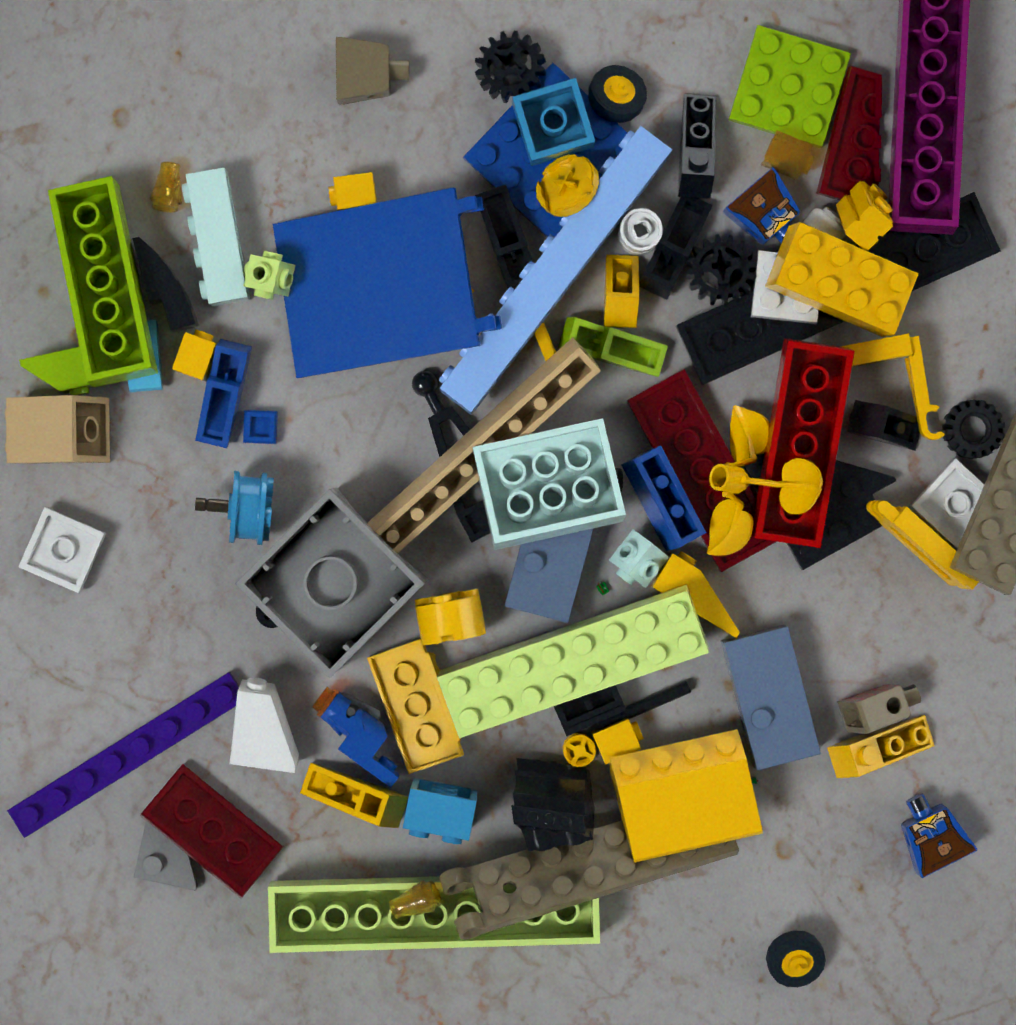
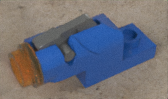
(362, 731)

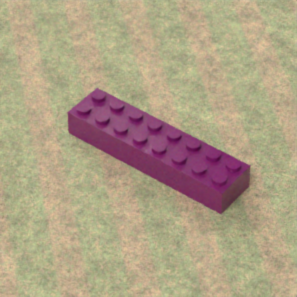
(928, 115)

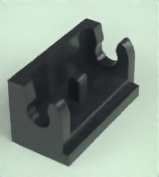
(589, 709)

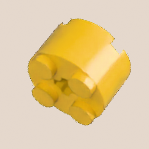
(450, 617)

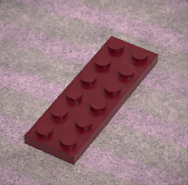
(680, 423)

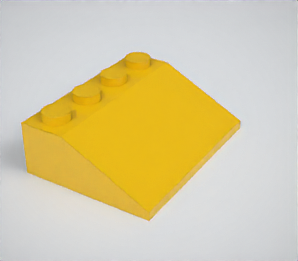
(685, 795)

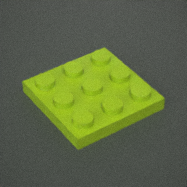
(789, 86)

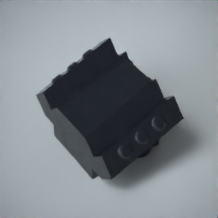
(553, 804)

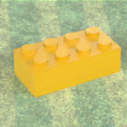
(841, 279)

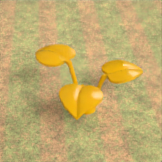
(800, 483)

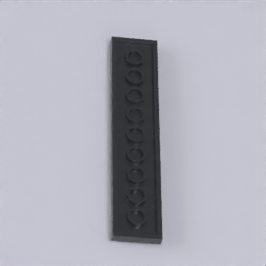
(732, 339)

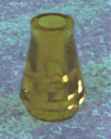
(167, 189)
(417, 900)

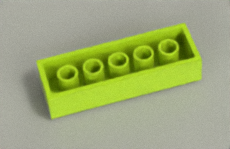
(102, 281)

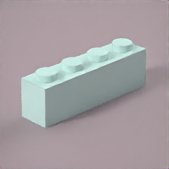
(217, 237)

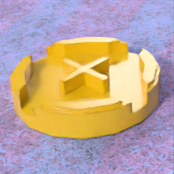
(567, 185)

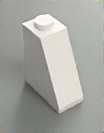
(261, 729)

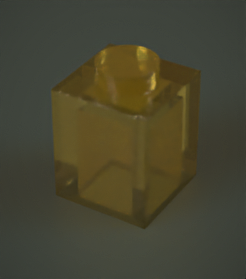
(788, 155)

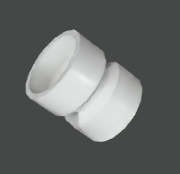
(640, 231)

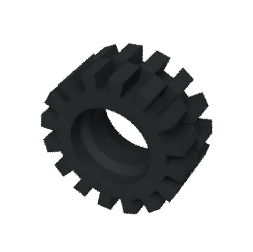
(993, 429)

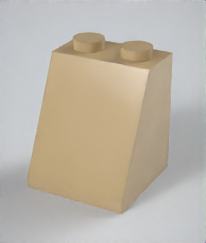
(57, 429)

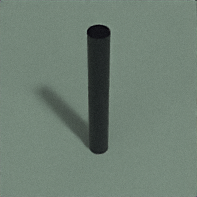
(649, 703)

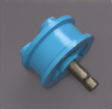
(247, 507)

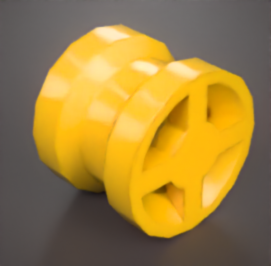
(579, 751)

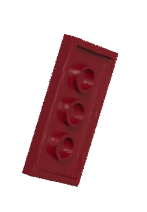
(211, 831)

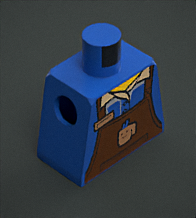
(764, 208)
(934, 837)

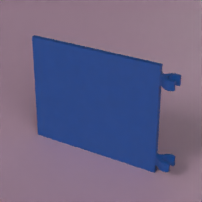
(380, 283)

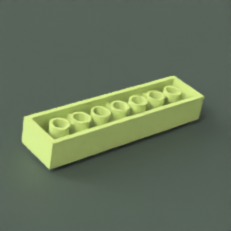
(573, 661)

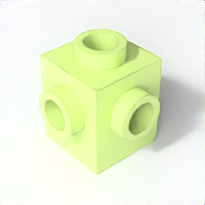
(268, 275)

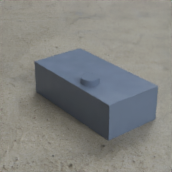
(549, 575)
(770, 697)

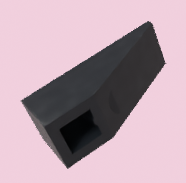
(697, 146)

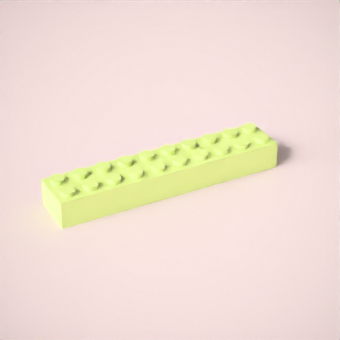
(359, 917)

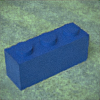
(663, 498)

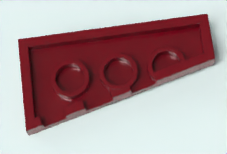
(854, 136)

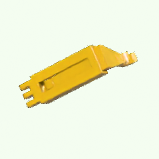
(900, 347)
(920, 541)

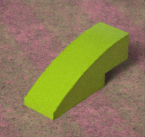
(615, 346)

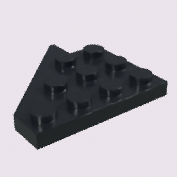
(846, 512)

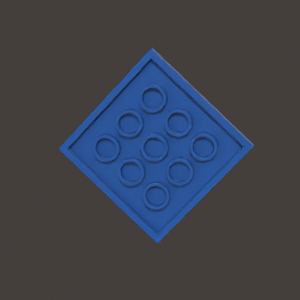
(503, 157)

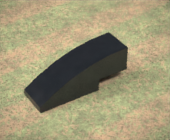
(505, 234)
(675, 246)
(165, 287)

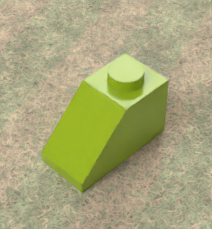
(60, 370)

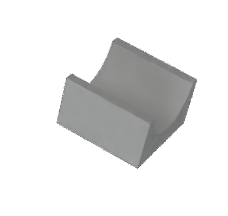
(331, 582)

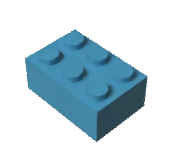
(440, 810)

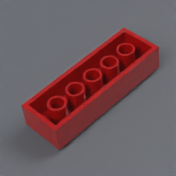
(805, 426)

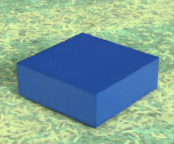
(260, 427)

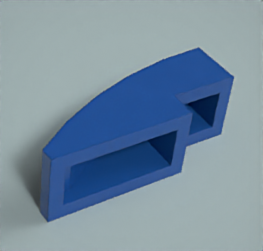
(223, 393)

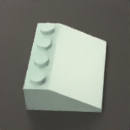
(549, 484)

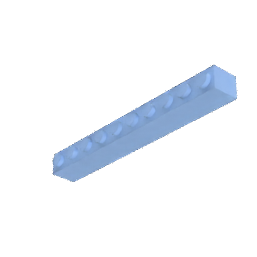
(556, 269)

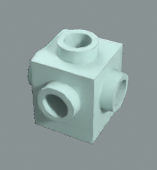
(638, 559)

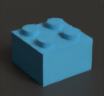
(553, 122)

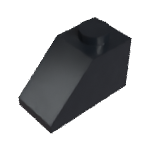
(884, 424)

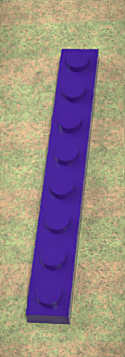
(125, 755)

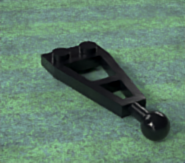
(474, 517)

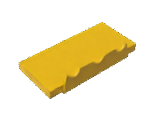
(416, 705)

